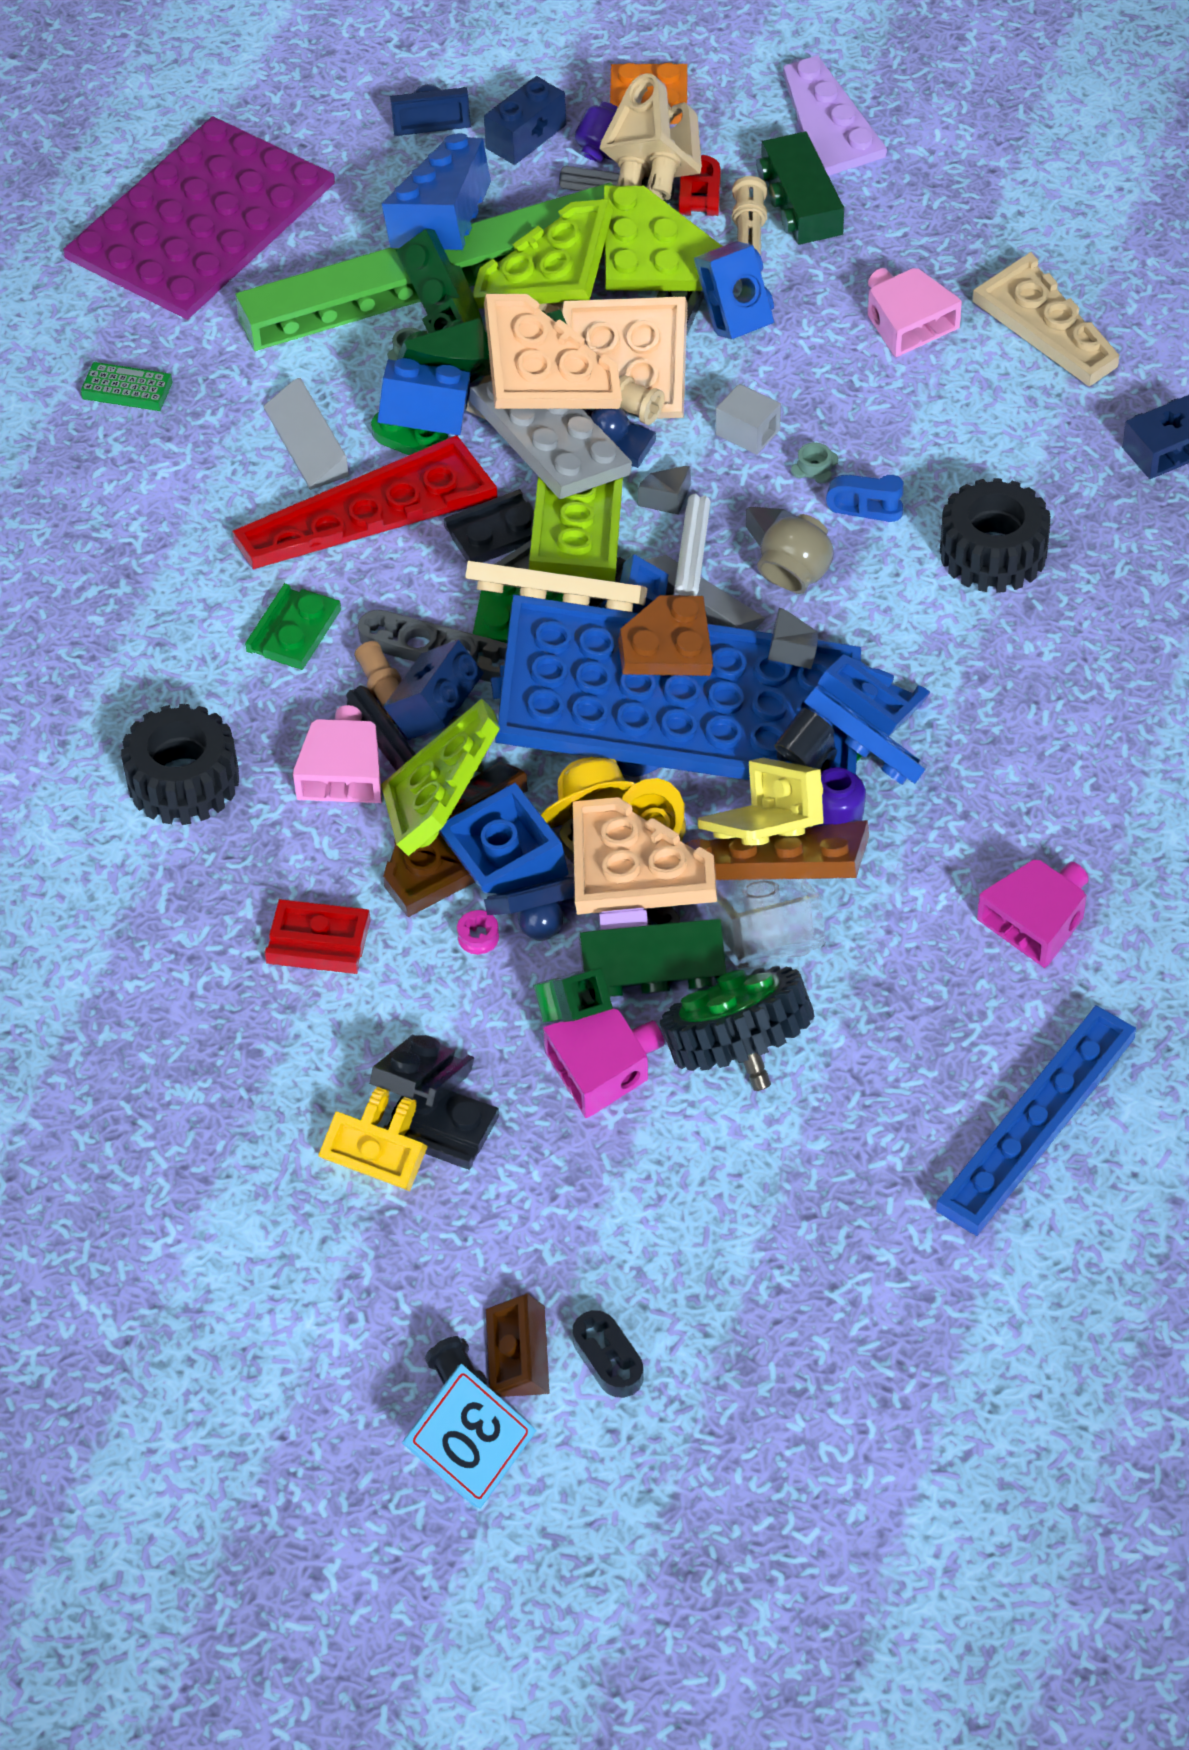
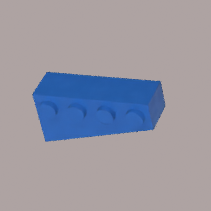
(440, 194)

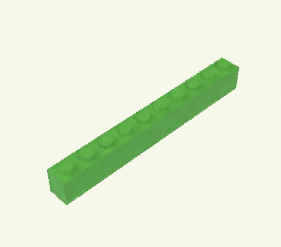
(378, 279)

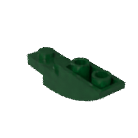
(437, 282)
(457, 345)

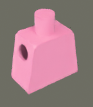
(911, 309)
(339, 760)

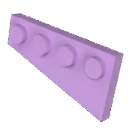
(830, 117)

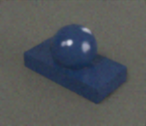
(430, 110)
(630, 438)
(536, 905)

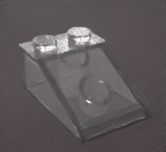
(767, 919)

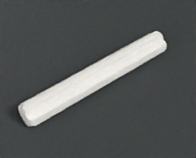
(692, 546)

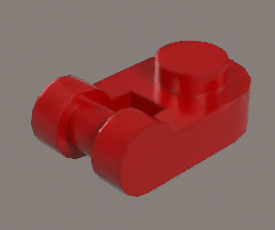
(706, 182)

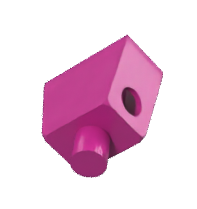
(1036, 908)
(601, 1057)

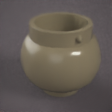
(795, 552)

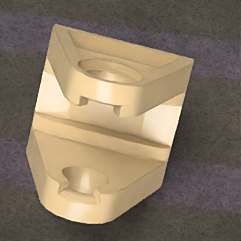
(645, 143)

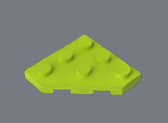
(651, 244)
(552, 261)
(432, 781)

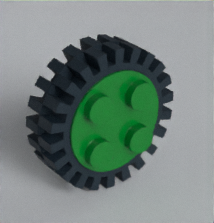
(738, 1021)

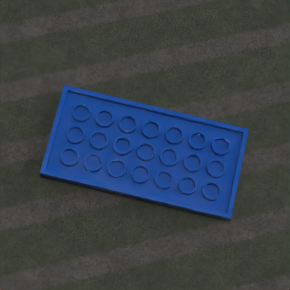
(570, 694)

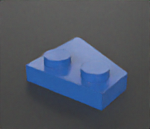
(871, 693)

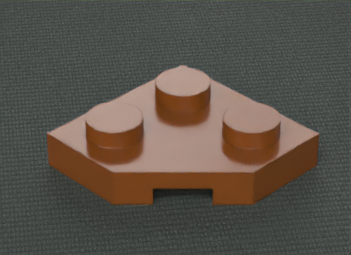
(667, 639)

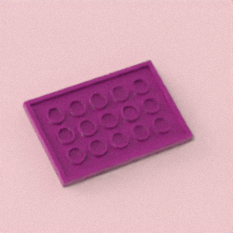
(199, 217)

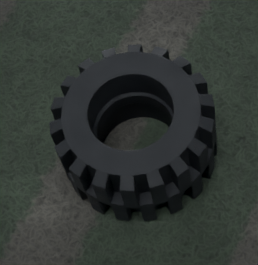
(994, 558)
(183, 789)

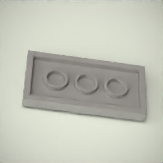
(556, 444)

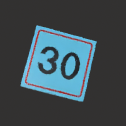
(469, 1436)

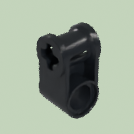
(807, 741)

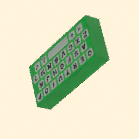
(126, 386)

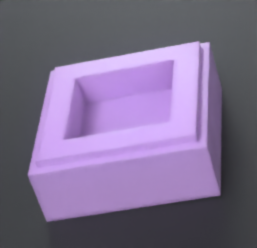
(623, 918)

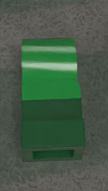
(570, 998)

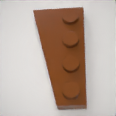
(817, 854)

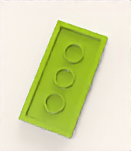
(577, 532)

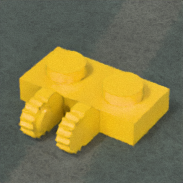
(374, 1150)

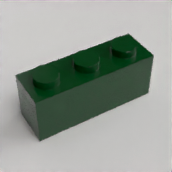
(801, 188)
(656, 955)

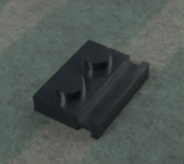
(492, 527)
(421, 1069)
(452, 1127)

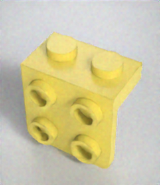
(782, 803)

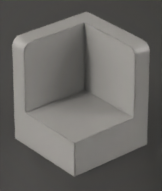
(748, 418)

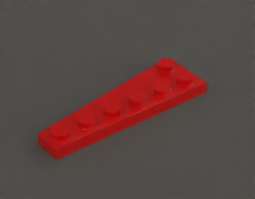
(387, 498)

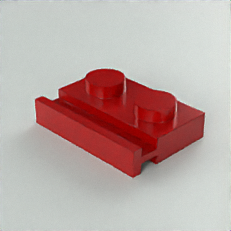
(317, 936)

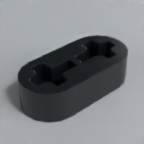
(616, 1348)

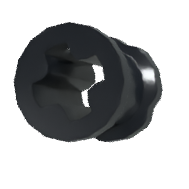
(448, 1355)

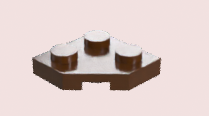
(424, 876)

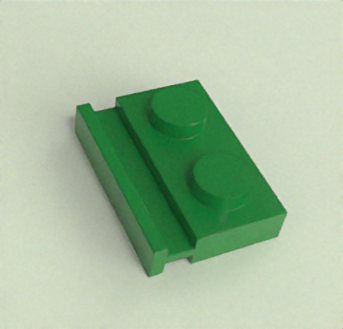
(293, 626)

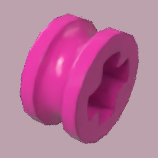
(471, 921)

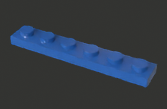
(1035, 1120)

